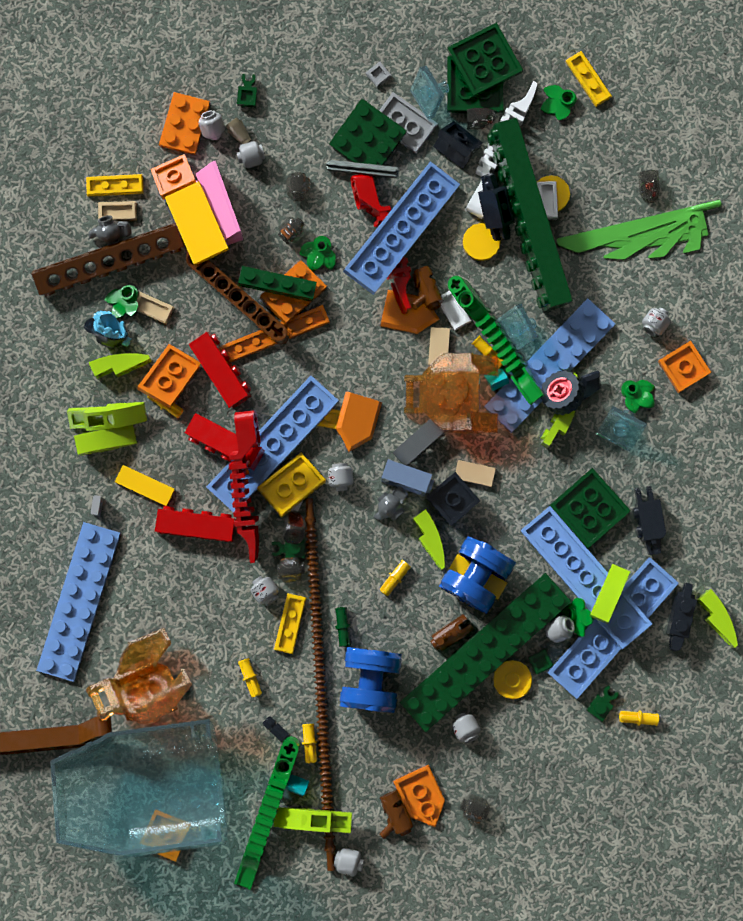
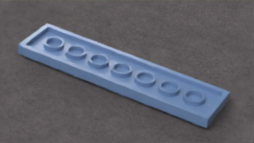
(401, 228)
(558, 353)
(280, 437)
(583, 574)
(78, 602)
(596, 649)

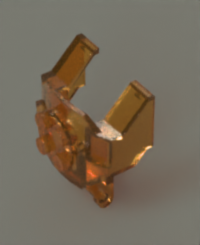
(452, 393)
(141, 685)

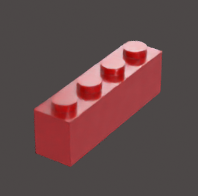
(220, 370)
(219, 439)
(195, 525)

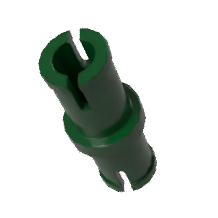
(342, 627)

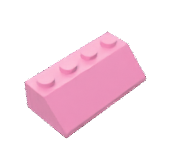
(219, 201)

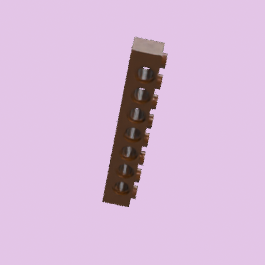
(42, 275)

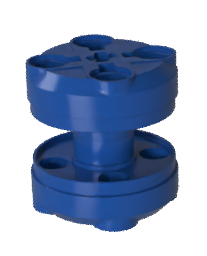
(484, 562)
(372, 667)

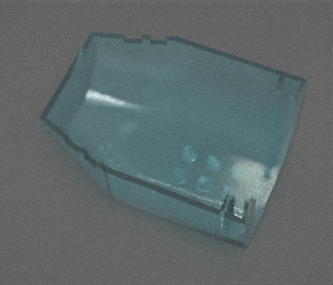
(142, 791)

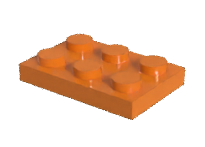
(181, 126)
(287, 307)
(169, 376)

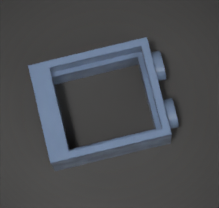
(407, 478)

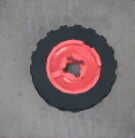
(571, 389)

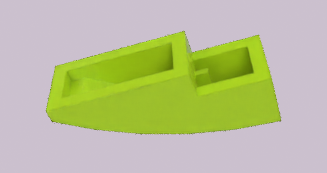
(119, 364)
(105, 440)
(431, 539)
(609, 594)
(719, 617)

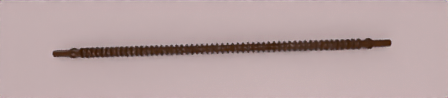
(310, 523)

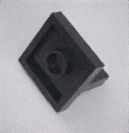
(457, 143)
(452, 499)

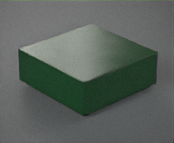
(540, 662)

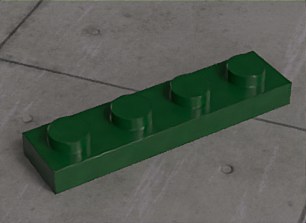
(277, 283)

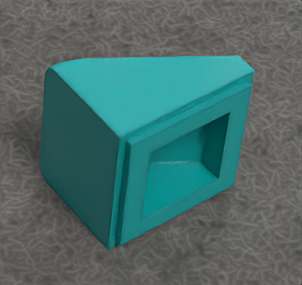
(497, 382)
(297, 785)

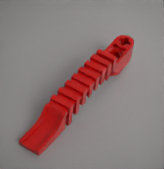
(367, 199)
(247, 437)

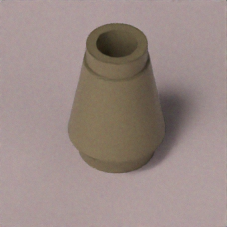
(238, 131)

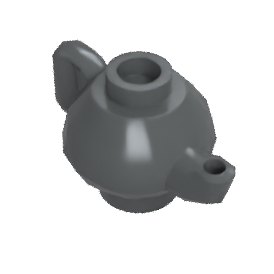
(110, 230)
(391, 504)

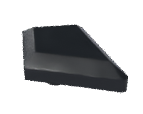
(591, 383)

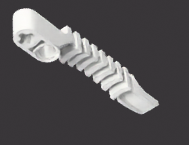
(487, 162)

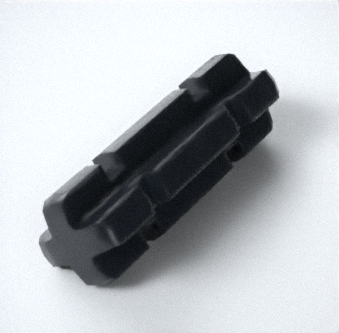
(277, 730)

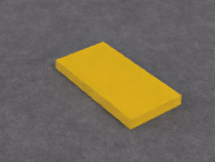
(196, 223)

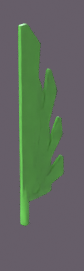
(655, 230)

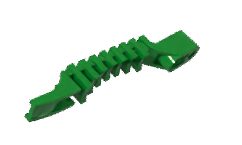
(497, 337)
(267, 813)

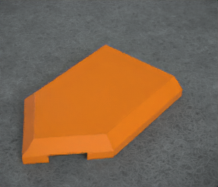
(413, 321)
(357, 419)
(421, 795)

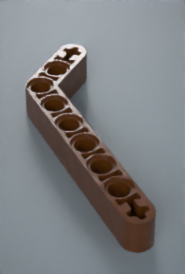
(245, 302)
(53, 738)

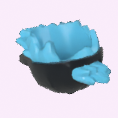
(107, 330)

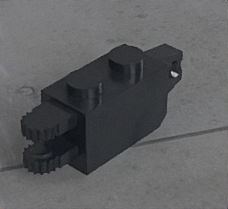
(496, 207)
(650, 521)
(681, 617)

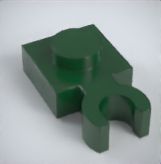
(247, 94)
(290, 550)
(600, 705)

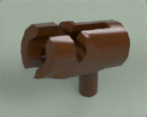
(428, 289)
(450, 634)
(397, 815)

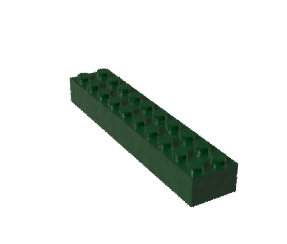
(529, 215)
(485, 652)

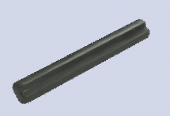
(364, 169)

